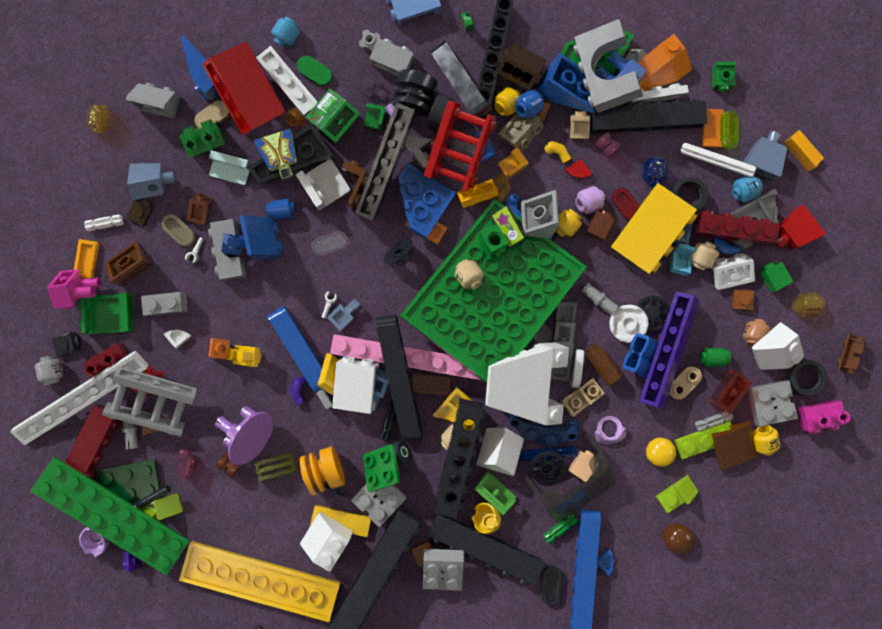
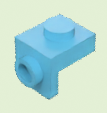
(680, 259)

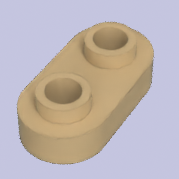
(684, 381)

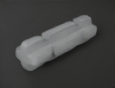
(713, 421)

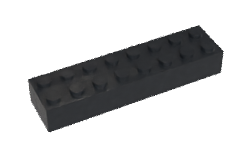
(377, 570)

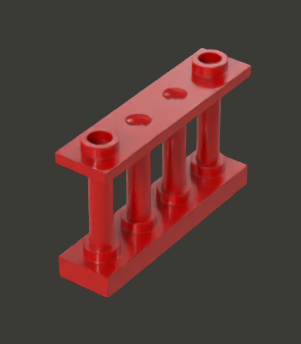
(440, 148)

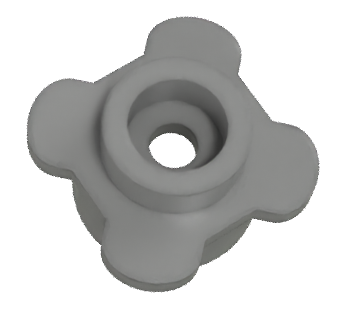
(368, 35)

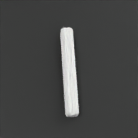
(718, 160)

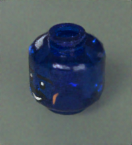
(655, 171)

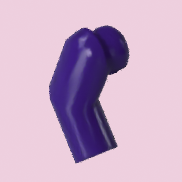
(295, 390)

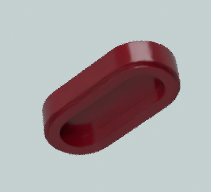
(625, 203)

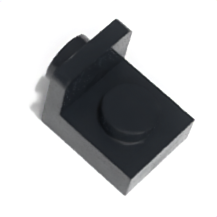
(67, 344)

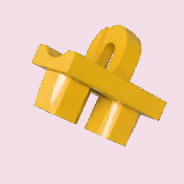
(245, 355)

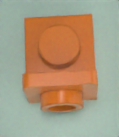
(219, 348)

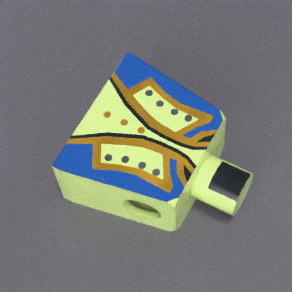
(278, 152)

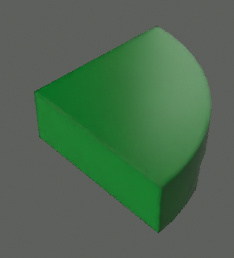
(467, 21)

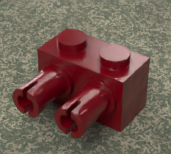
(105, 359)

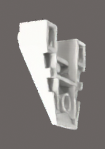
(523, 383)

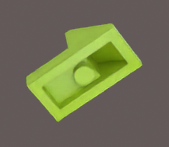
(677, 494)
(164, 507)

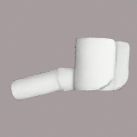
(195, 251)
(328, 304)

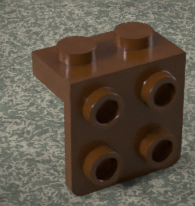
(355, 171)

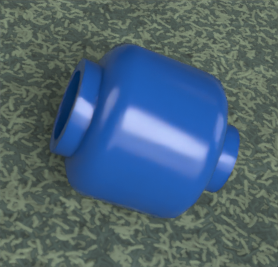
(529, 104)

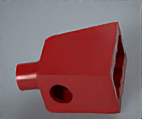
(798, 229)

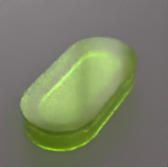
(729, 129)

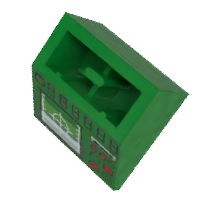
(332, 115)

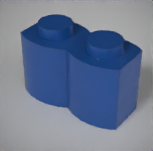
(640, 355)

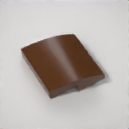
(734, 445)

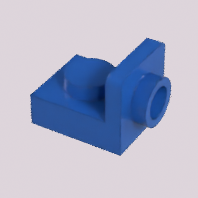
(232, 244)

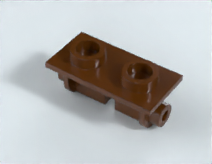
(852, 345)

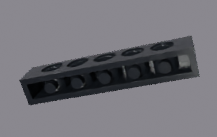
(445, 504)

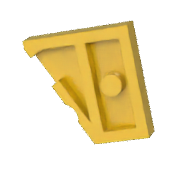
(449, 406)

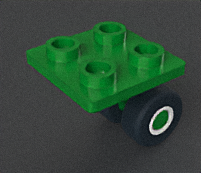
(382, 466)

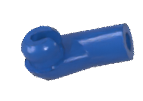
(725, 248)

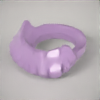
(619, 435)

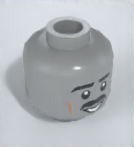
(49, 370)

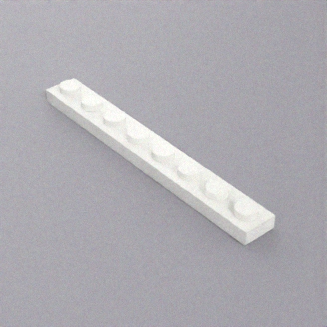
(75, 400)

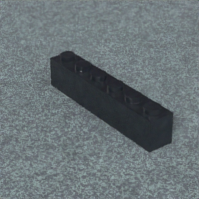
(650, 117)
(386, 162)
(486, 548)

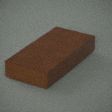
(431, 384)

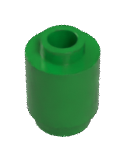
(715, 357)

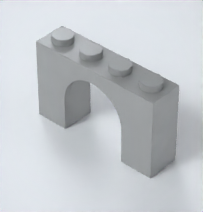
(591, 48)

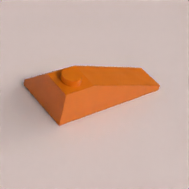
(665, 64)

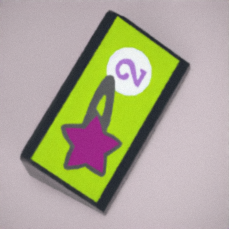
(509, 226)

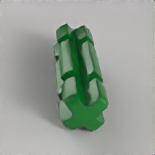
(560, 528)

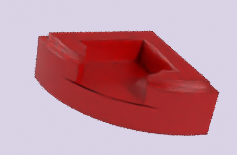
(578, 170)

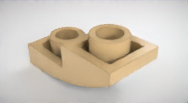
(582, 397)

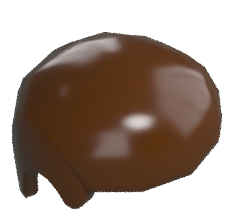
(678, 538)

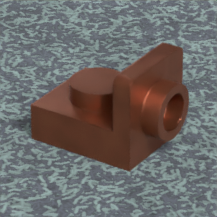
(199, 208)

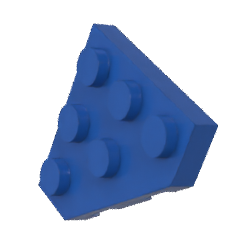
(422, 200)

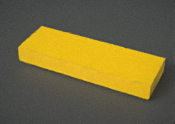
(357, 523)

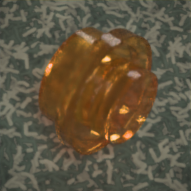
(294, 117)

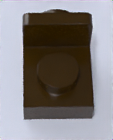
(140, 211)

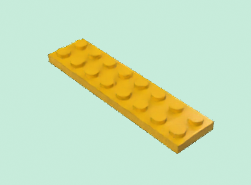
(259, 581)

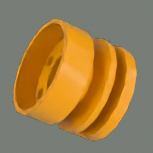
(326, 469)

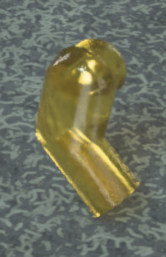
(503, 186)

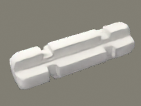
(105, 222)

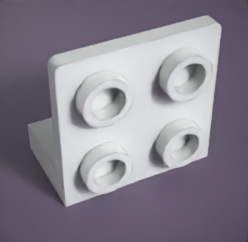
(324, 184)

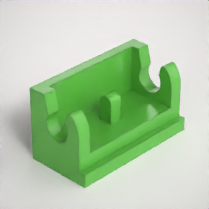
(495, 492)

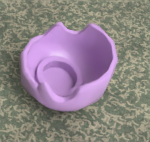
(89, 544)

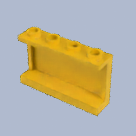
(654, 229)

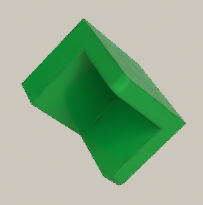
(375, 116)

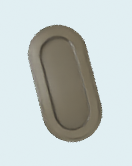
(178, 230)

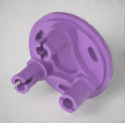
(247, 438)

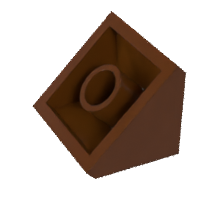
(127, 264)

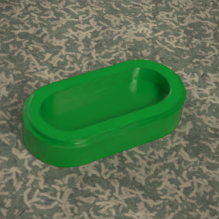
(314, 70)

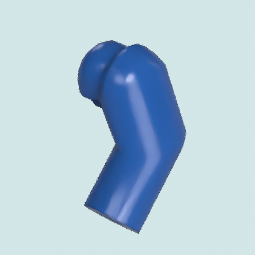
(512, 202)

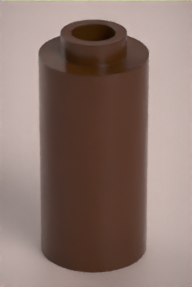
(603, 364)

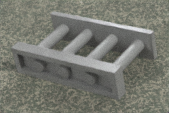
(147, 383)

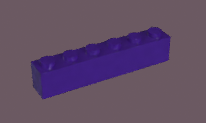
(669, 350)

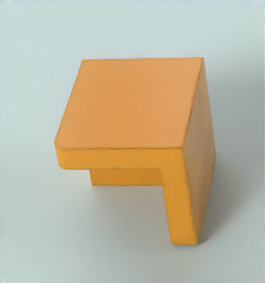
(513, 163)

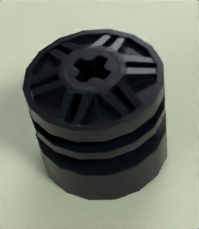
(415, 91)

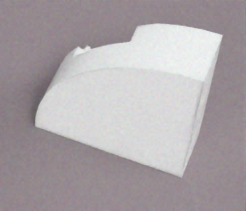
(177, 337)

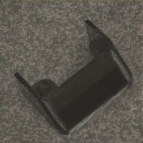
(563, 506)

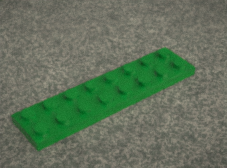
(110, 515)

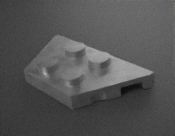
(760, 208)

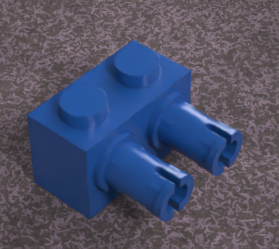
(623, 65)

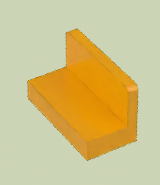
(803, 151)

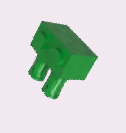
(202, 138)

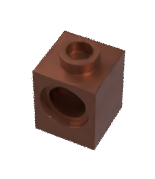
(599, 225)

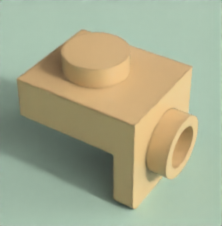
(580, 125)

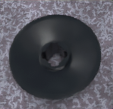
(400, 253)

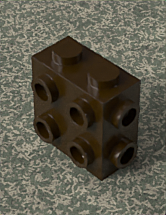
(521, 66)

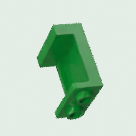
(106, 314)

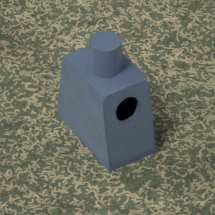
(768, 156)
(147, 180)

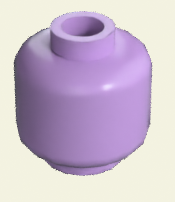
(590, 200)

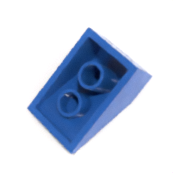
(198, 74)
(565, 84)
(261, 237)

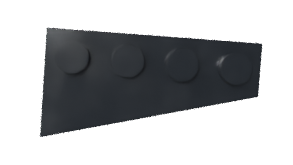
(309, 151)

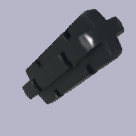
(388, 423)

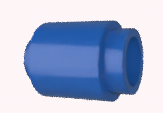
(280, 209)

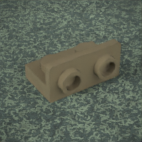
(521, 131)

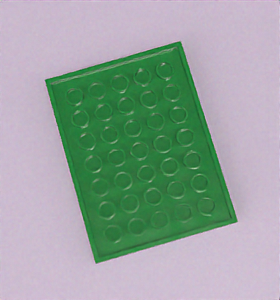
(508, 306)

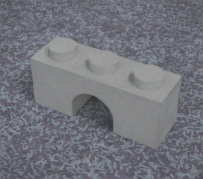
(227, 267)

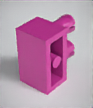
(70, 287)
(822, 415)

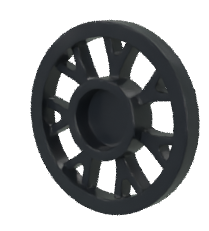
(654, 312)
(547, 467)

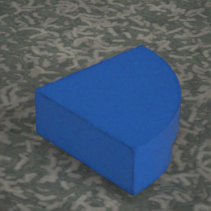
(606, 561)

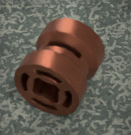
(226, 465)

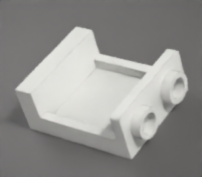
(355, 385)

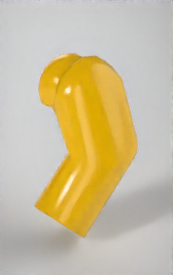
(559, 149)

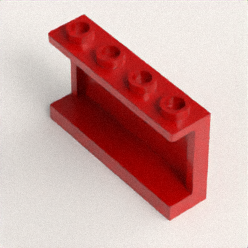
(243, 87)

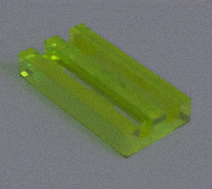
(259, 470)

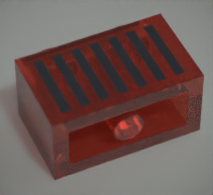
(730, 391)

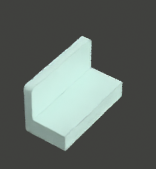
(229, 168)

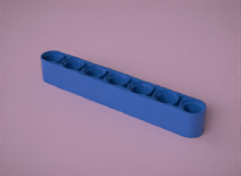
(585, 569)

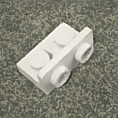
(733, 271)

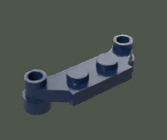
(545, 434)

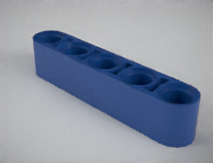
(297, 346)

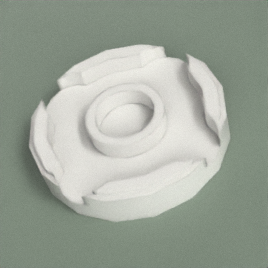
(627, 322)

